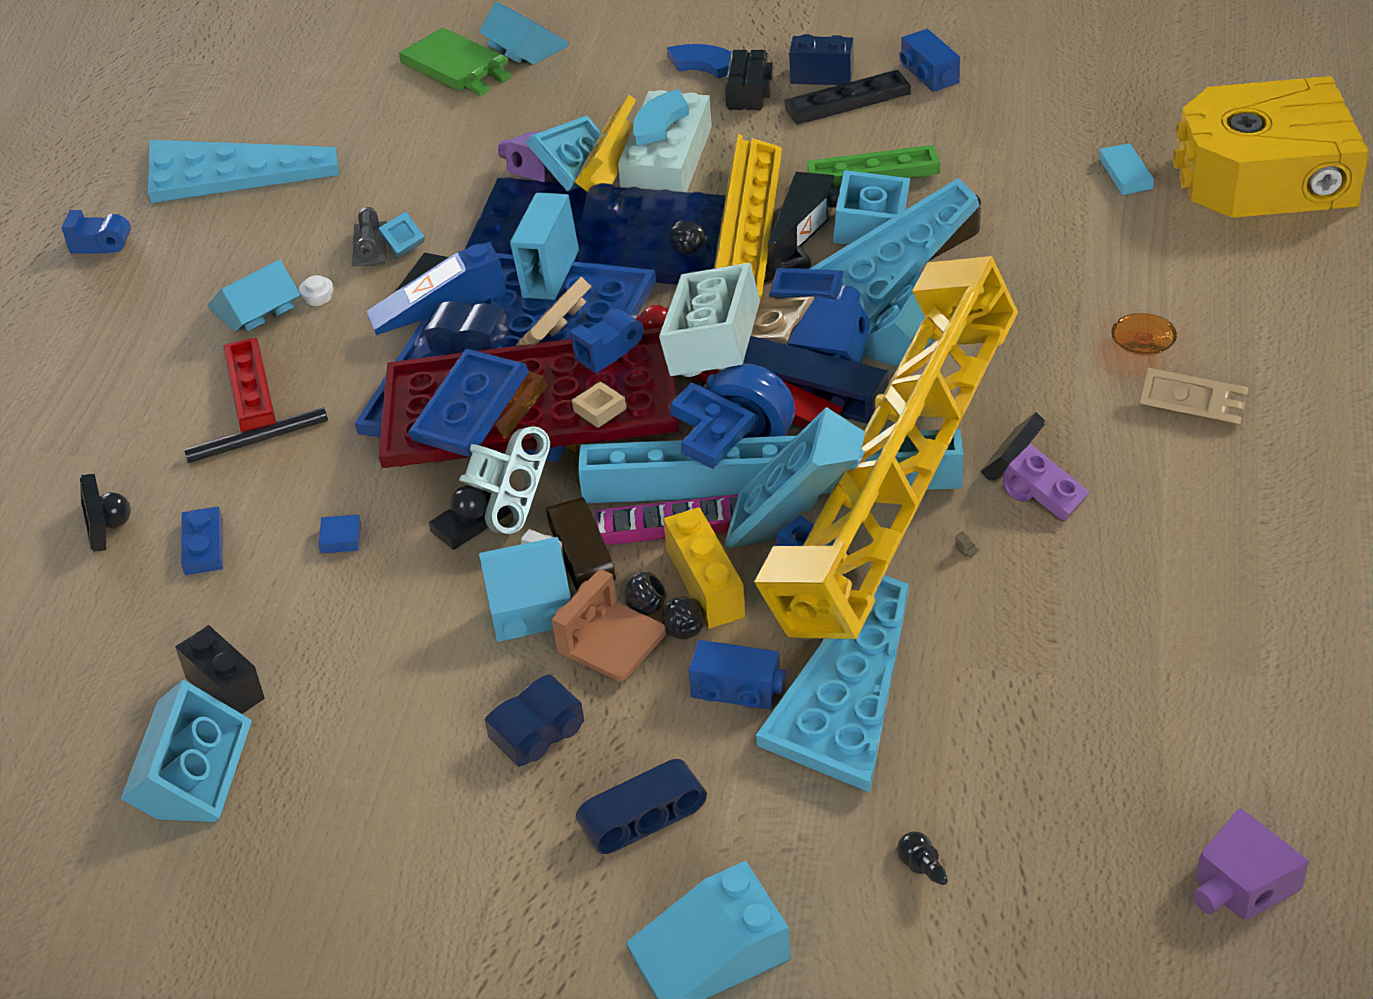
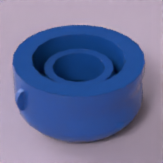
(758, 392)

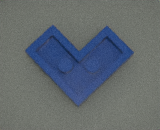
(716, 421)

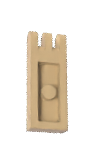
(553, 319)
(1192, 395)

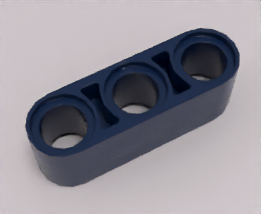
(641, 806)

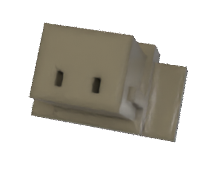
(965, 545)

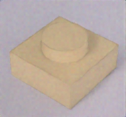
(599, 404)

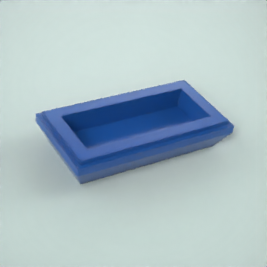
(806, 283)

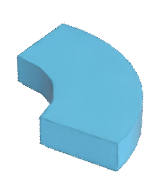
(657, 115)

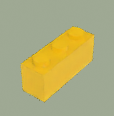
(704, 567)

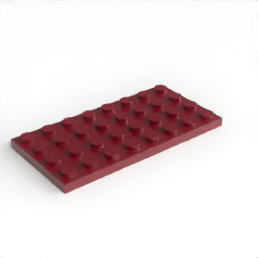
(637, 376)

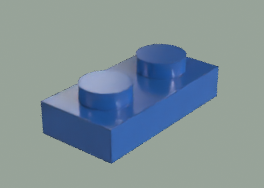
(202, 541)

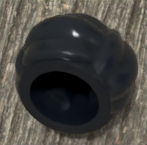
(686, 237)
(645, 593)
(683, 617)

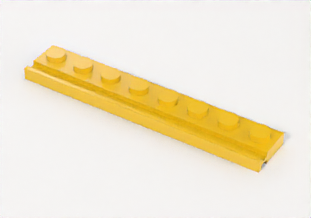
(749, 207)

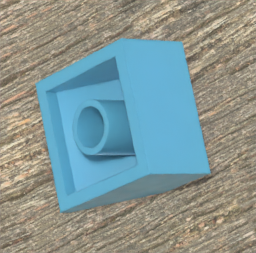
(519, 35)
(867, 203)
(255, 297)
(524, 587)

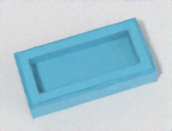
(1126, 169)

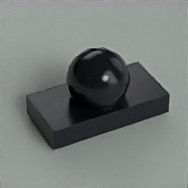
(101, 512)
(465, 516)

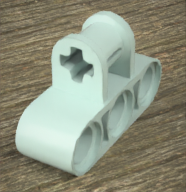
(491, 473)

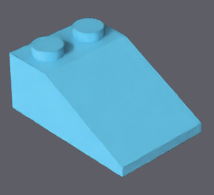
(712, 938)

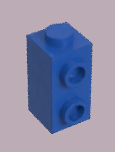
(930, 60)
(736, 674)

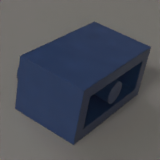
(821, 60)

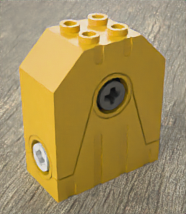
(1270, 148)

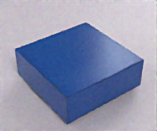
(339, 534)

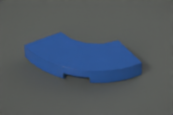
(701, 58)

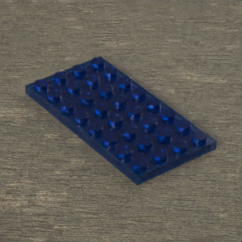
(642, 223)

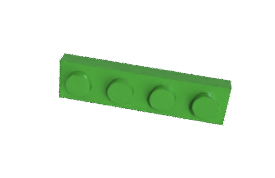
(900, 163)

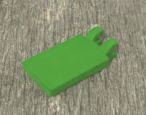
(455, 61)

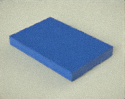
(468, 402)

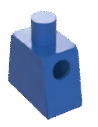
(834, 326)

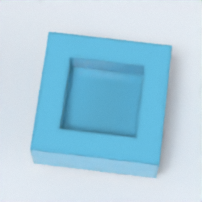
(401, 234)

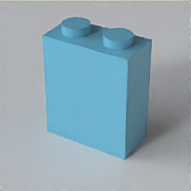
(544, 246)

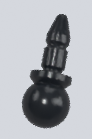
(917, 852)

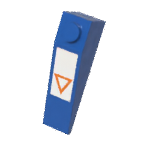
(463, 278)

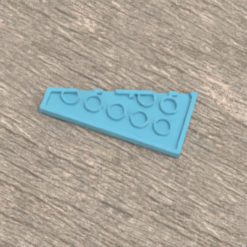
(207, 168)
(896, 250)
(841, 697)

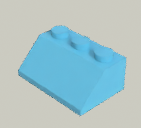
(895, 327)
(187, 757)

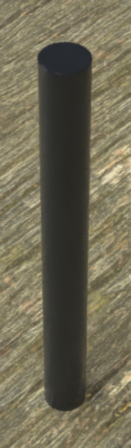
(255, 435)

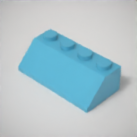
(795, 479)

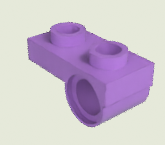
(1038, 477)

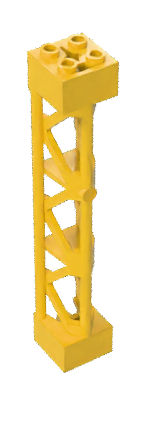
(806, 584)

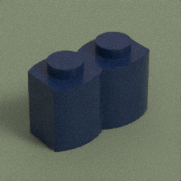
(466, 326)
(534, 720)

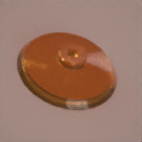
(1144, 334)

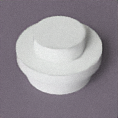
(316, 290)

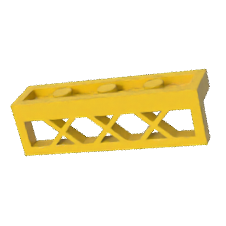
(603, 159)

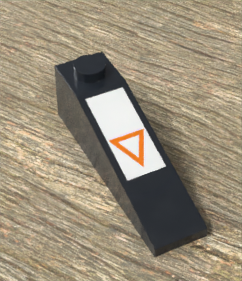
(801, 215)

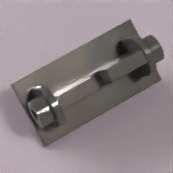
(367, 243)

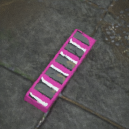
(646, 521)

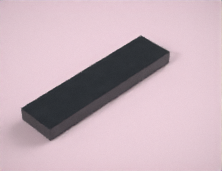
(847, 97)

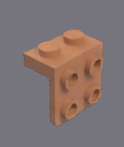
(603, 632)

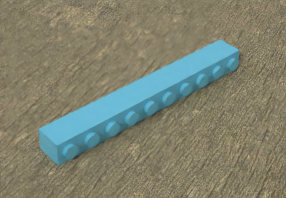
(663, 473)

